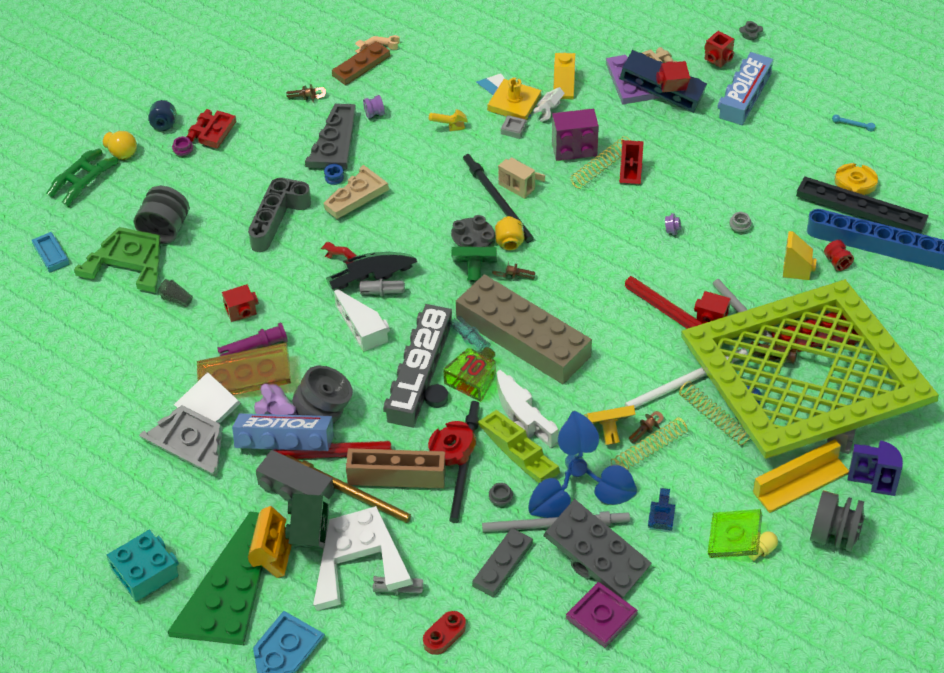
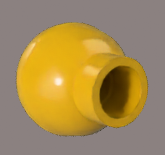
(120, 144)

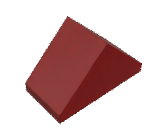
(631, 161)

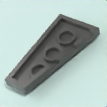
(334, 139)

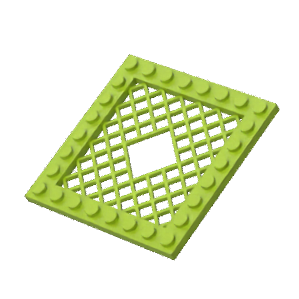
(910, 385)

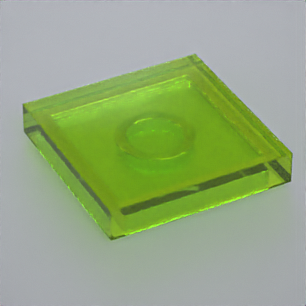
(735, 533)

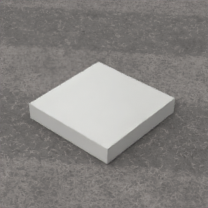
(209, 399)

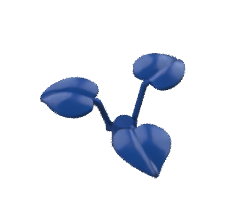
(574, 438)

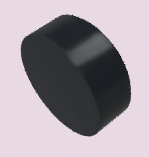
(436, 395)

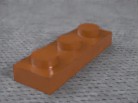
(360, 63)

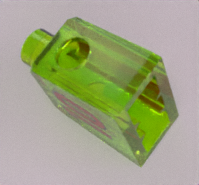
(471, 372)

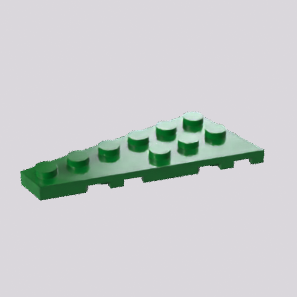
(226, 596)

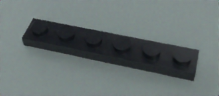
(862, 205)

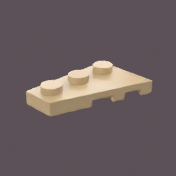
(358, 191)

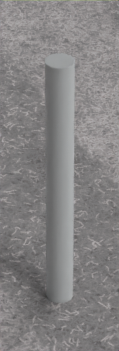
(735, 303)

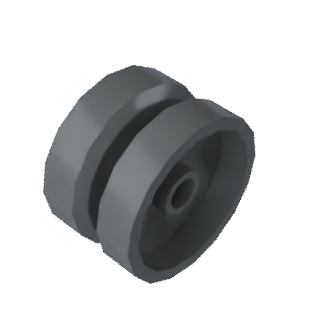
(322, 393)

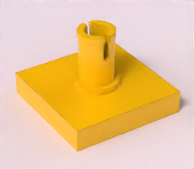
(514, 99)
(608, 420)

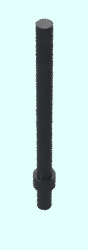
(478, 172)
(472, 421)

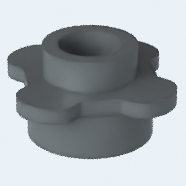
(750, 30)

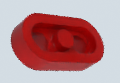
(446, 631)

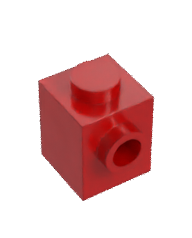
(673, 76)
(240, 302)
(712, 307)

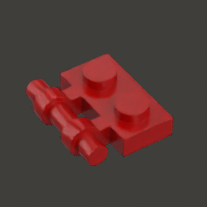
(216, 128)

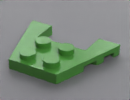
(128, 250)

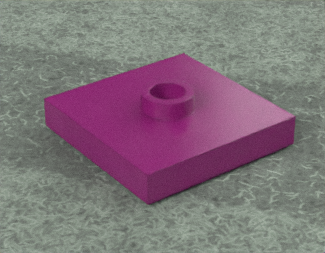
(601, 614)

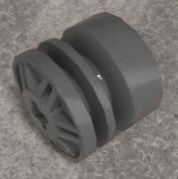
(162, 213)
(837, 521)

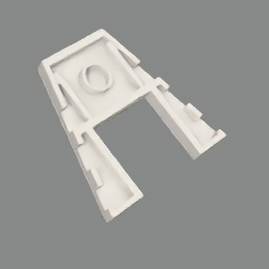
(352, 538)

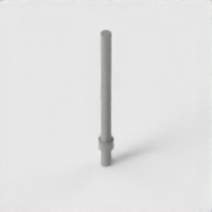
(605, 517)

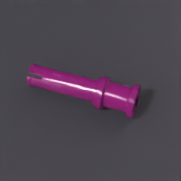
(262, 339)

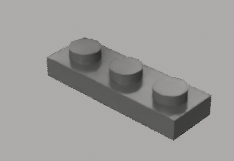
(502, 562)

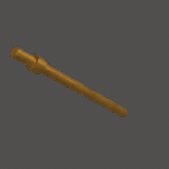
(363, 496)

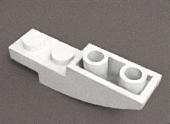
(519, 409)

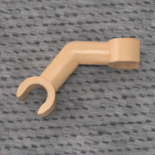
(392, 42)

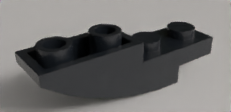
(378, 263)

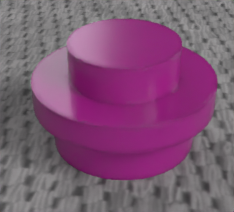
(182, 146)

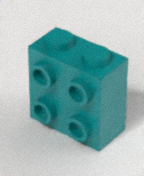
(143, 565)

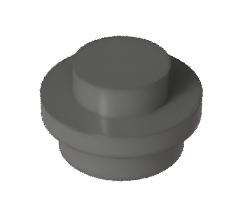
(500, 494)

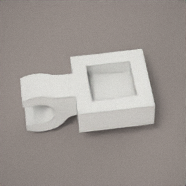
(549, 101)

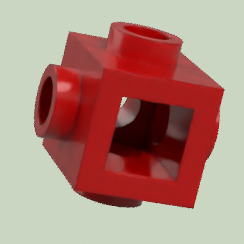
(719, 49)

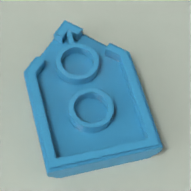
(286, 645)

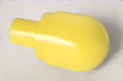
(767, 544)

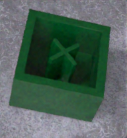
(308, 521)

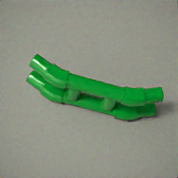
(78, 183)

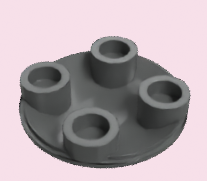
(472, 232)

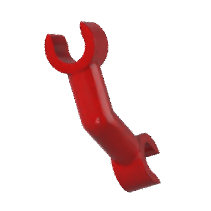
(337, 250)

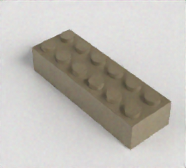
(524, 329)

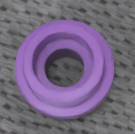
(672, 224)

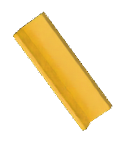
(800, 476)

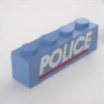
(745, 88)
(283, 432)

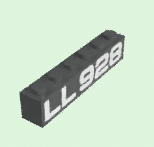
(418, 366)

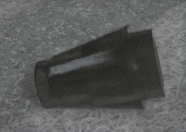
(174, 293)

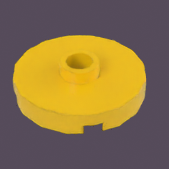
(856, 178)

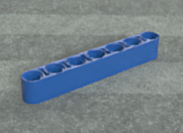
(877, 238)

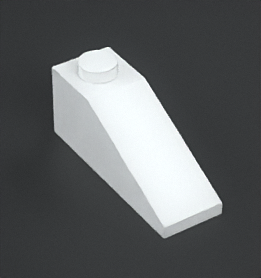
(362, 321)

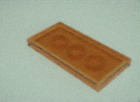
(249, 369)

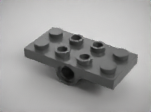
(596, 549)

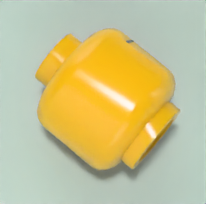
(509, 233)

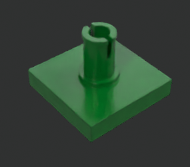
(474, 257)

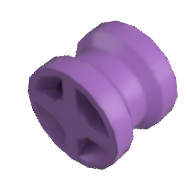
(373, 106)

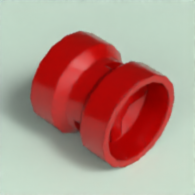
(839, 255)

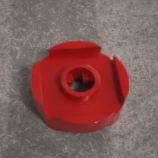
(464, 445)

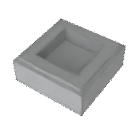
(513, 127)

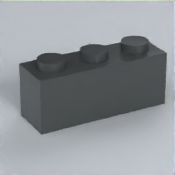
(291, 477)

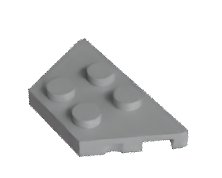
(188, 438)

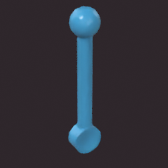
(870, 126)

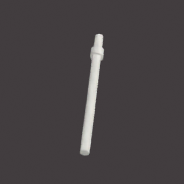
(673, 385)

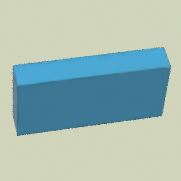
(50, 252)

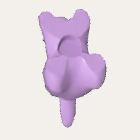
(274, 401)

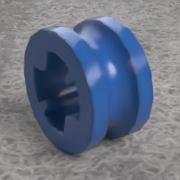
(333, 174)

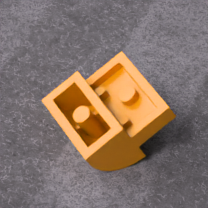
(269, 542)

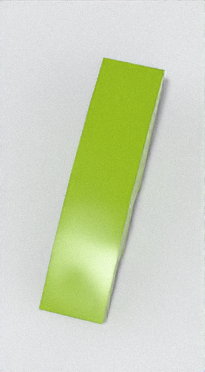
(520, 449)

